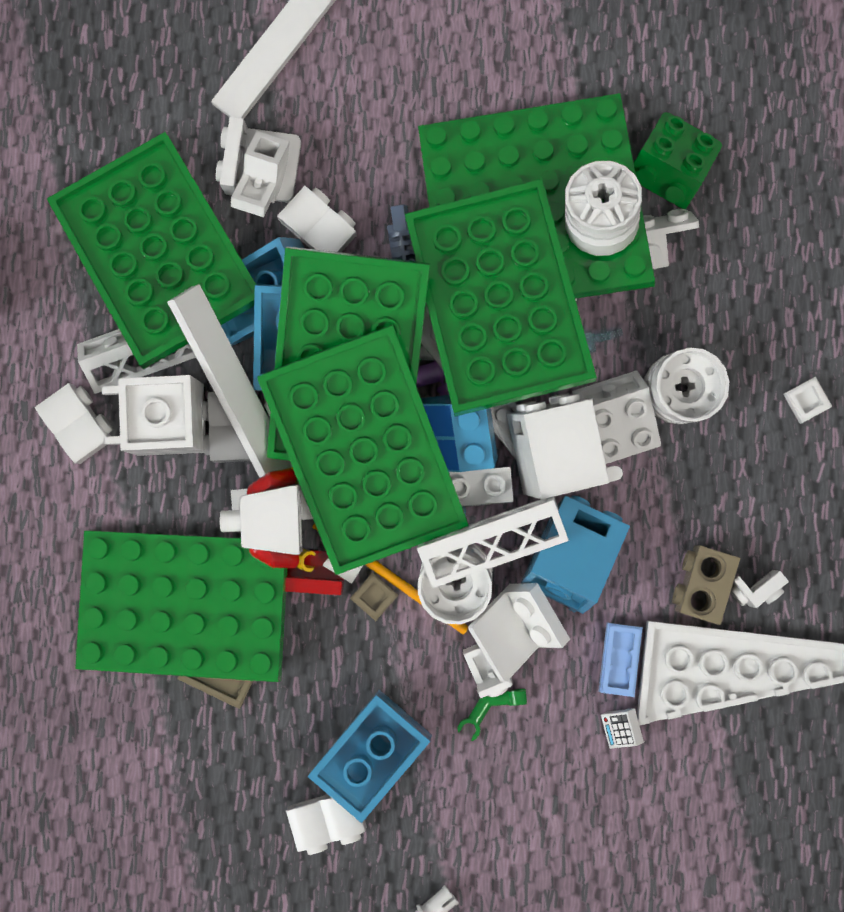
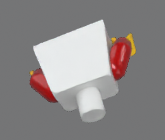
(271, 521)

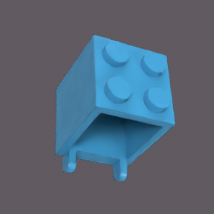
(580, 567)

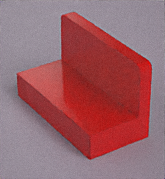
(317, 581)

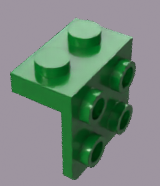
(676, 160)

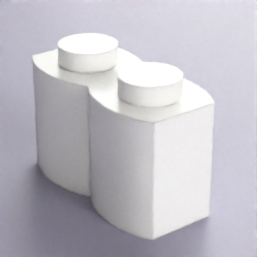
(316, 222)
(74, 422)
(322, 822)

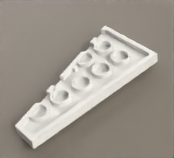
(714, 668)

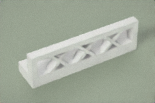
(110, 348)
(488, 528)

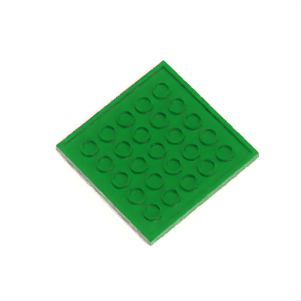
(544, 144)

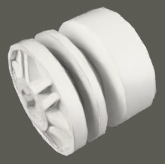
(601, 226)
(705, 381)
(456, 600)

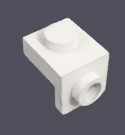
(766, 589)
(483, 674)

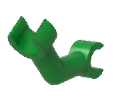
(510, 697)

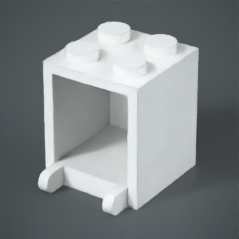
(159, 415)
(558, 446)

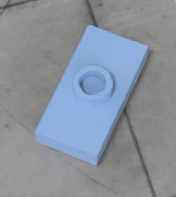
(620, 659)

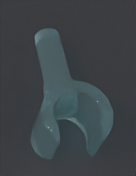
(593, 338)

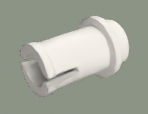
(440, 902)

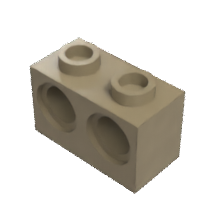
(716, 587)

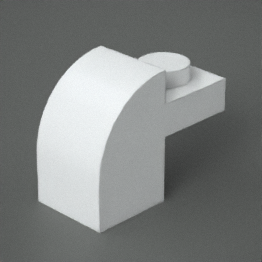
(262, 175)

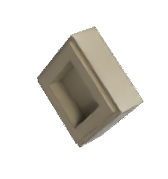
(374, 596)

